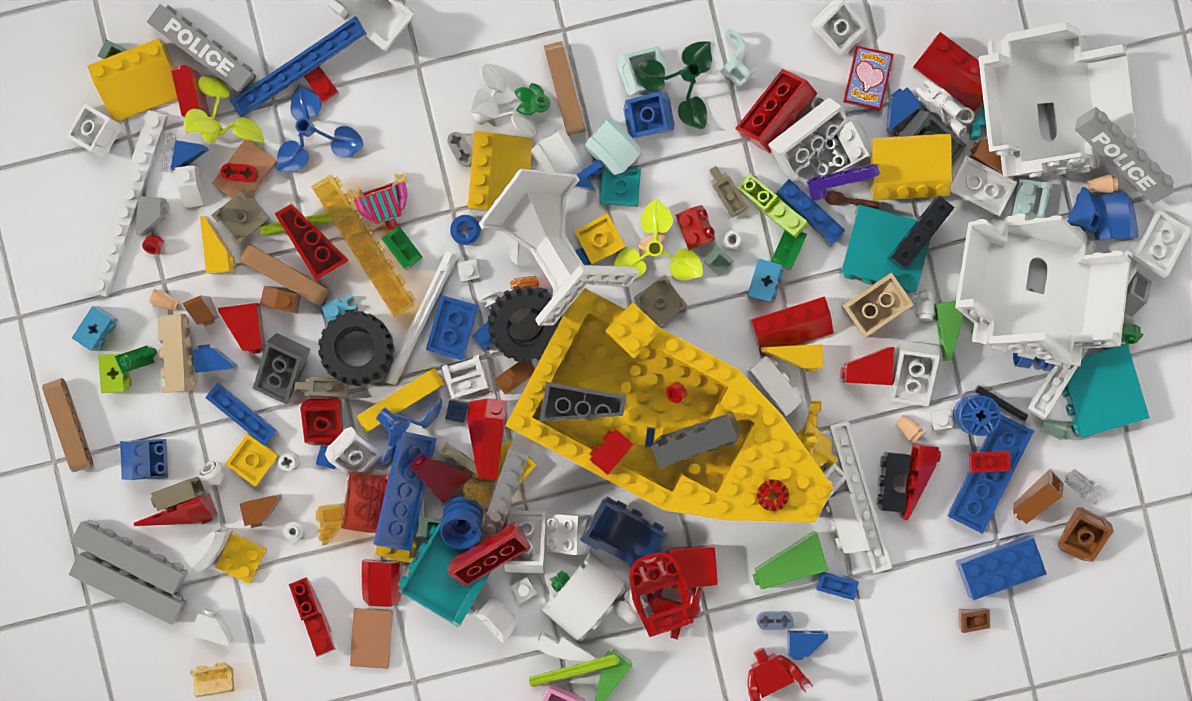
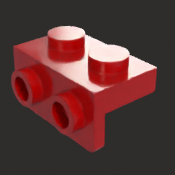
(695, 227)

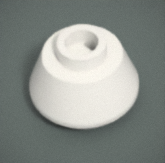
(211, 473)

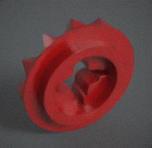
(764, 491)

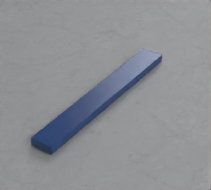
(298, 66)

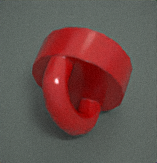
(152, 244)
(676, 392)

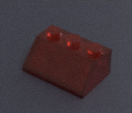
(363, 500)

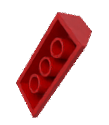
(952, 70)
(776, 109)
(793, 325)
(489, 555)

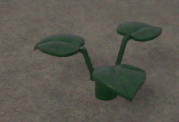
(698, 61)

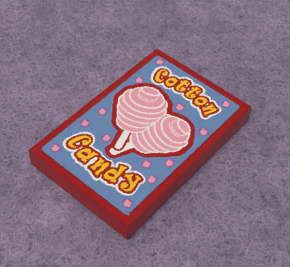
(868, 78)

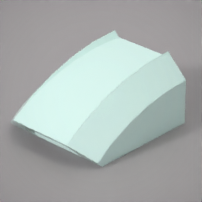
(630, 61)
(613, 147)

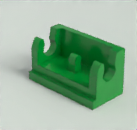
(402, 248)
(788, 249)

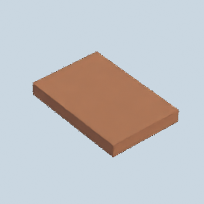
(248, 154)
(371, 638)

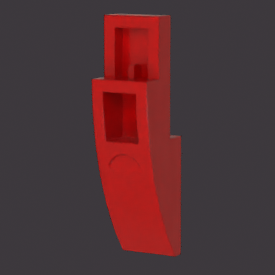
(313, 616)

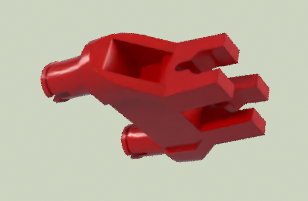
(660, 604)

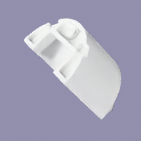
(380, 18)
(585, 597)

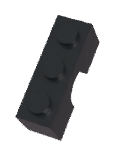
(892, 465)

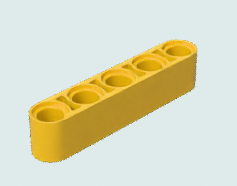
(402, 398)

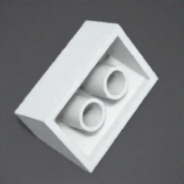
(775, 385)
(846, 522)

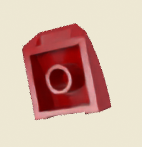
(321, 420)
(381, 582)

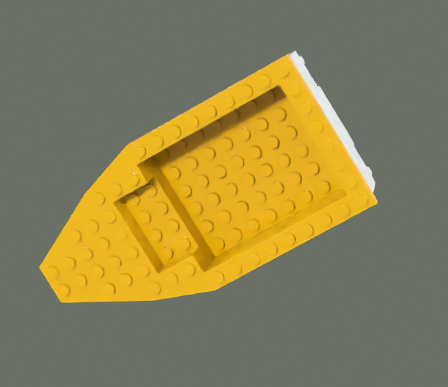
(708, 485)

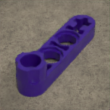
(818, 185)

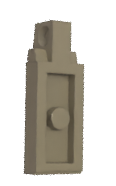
(727, 192)
(322, 387)
(462, 460)

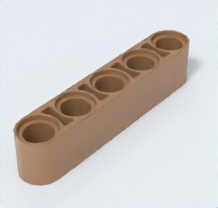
(564, 88)
(284, 275)
(67, 425)

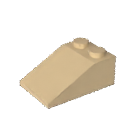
(877, 305)

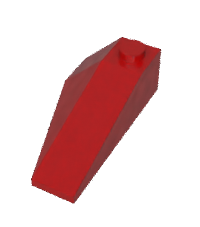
(486, 429)
(922, 466)
(190, 512)

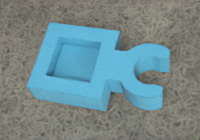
(335, 308)

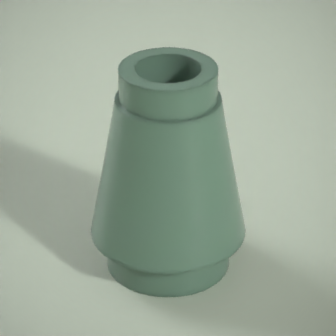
(1056, 429)

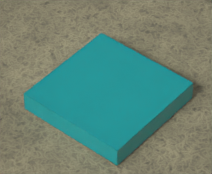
(620, 188)

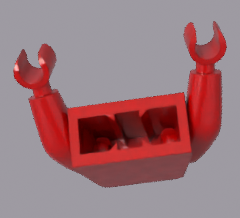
(772, 674)

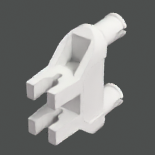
(942, 107)

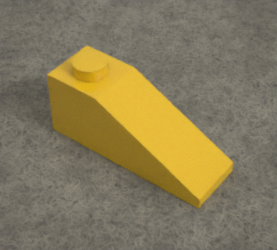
(216, 252)
(800, 356)

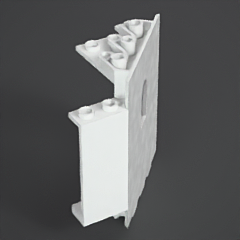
(1053, 68)
(1081, 295)

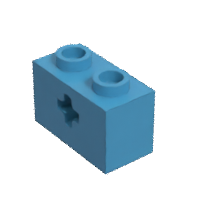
(757, 289)
(86, 333)

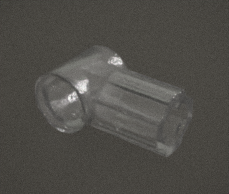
(1088, 490)

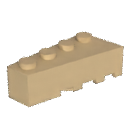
(176, 353)

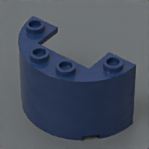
(623, 532)

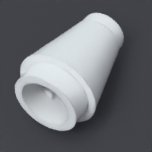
(926, 310)

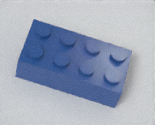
(1001, 567)

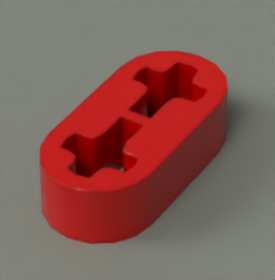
(239, 168)

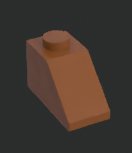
(280, 299)
(202, 310)
(514, 376)
(258, 510)

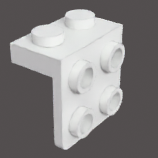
(564, 533)

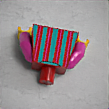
(383, 202)

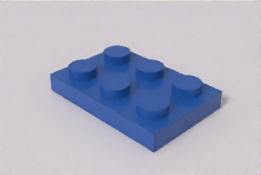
(452, 327)

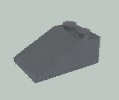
(926, 124)
(280, 367)

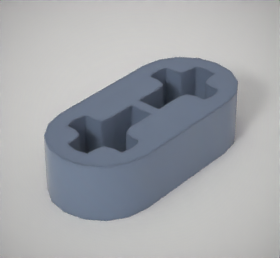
(774, 625)

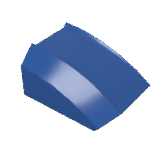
(649, 114)
(1118, 217)

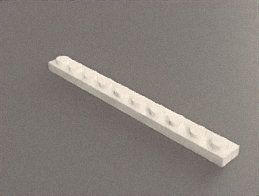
(127, 203)
(1060, 375)

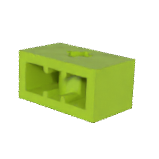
(108, 381)

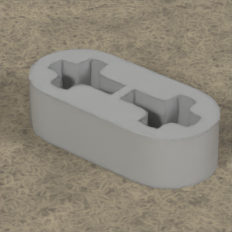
(464, 146)

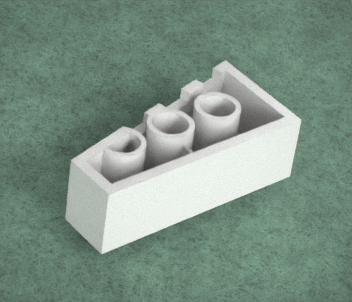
(807, 136)

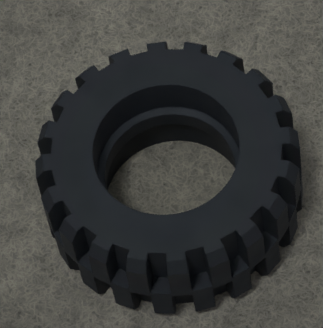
(499, 318)
(330, 348)

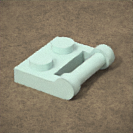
(1025, 198)

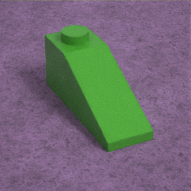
(948, 326)
(611, 676)

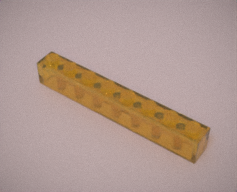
(363, 245)

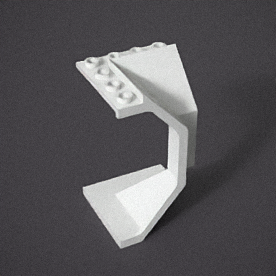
(534, 216)

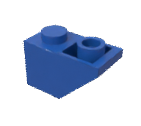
(1085, 212)

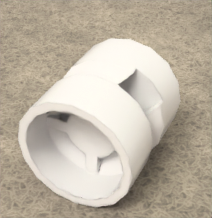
(626, 608)

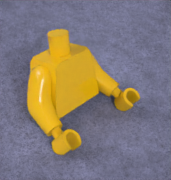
(814, 441)

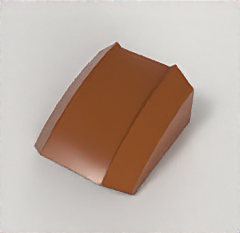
(1085, 535)

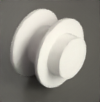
(490, 298)

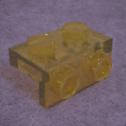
(213, 679)

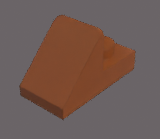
(974, 620)

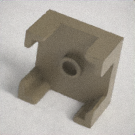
(241, 215)
(660, 301)

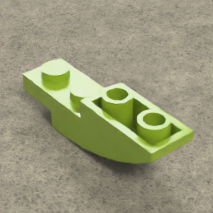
(772, 206)

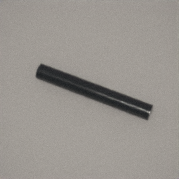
(1001, 403)

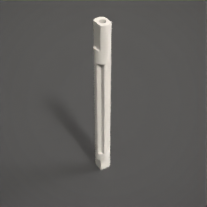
(402, 355)

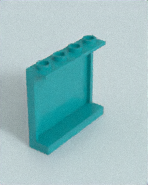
(870, 244)
(1104, 393)
(431, 584)

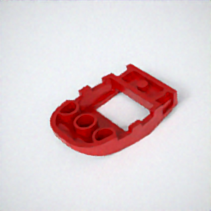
(654, 573)

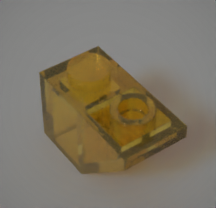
(478, 490)
(330, 521)

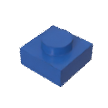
(322, 459)

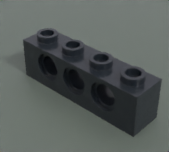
(920, 233)

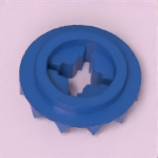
(470, 222)

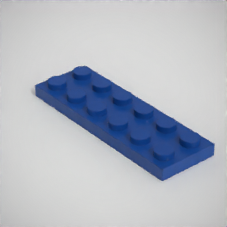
(984, 489)
(403, 494)

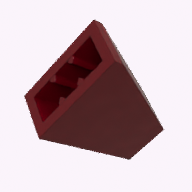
(439, 476)

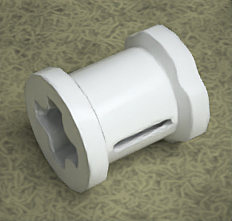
(286, 467)

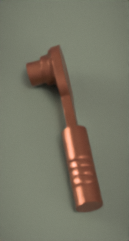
(838, 199)

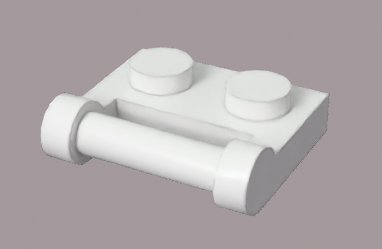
(467, 383)

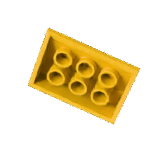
(135, 79)
(494, 165)
(911, 167)

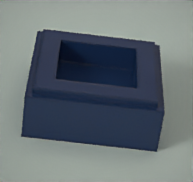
(456, 411)
(649, 436)

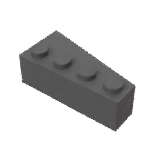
(571, 402)
(696, 439)

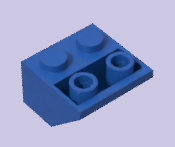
(143, 459)

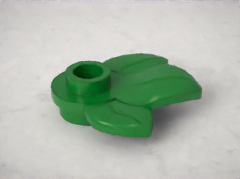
(529, 99)

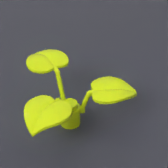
(199, 122)
(657, 219)

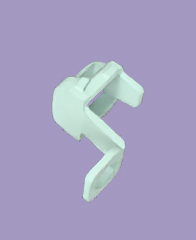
(729, 69)

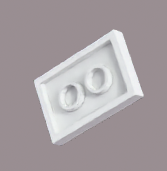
(982, 186)
(1161, 243)

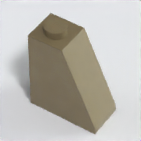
(177, 493)

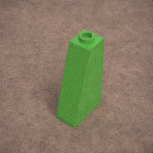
(793, 563)

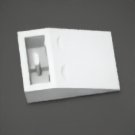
(842, 151)

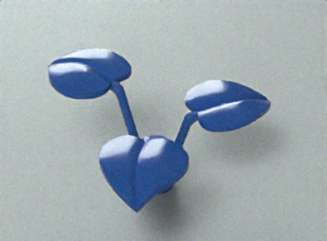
(304, 105)
(396, 430)

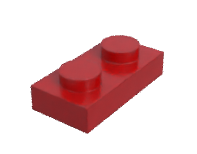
(321, 84)
(989, 461)

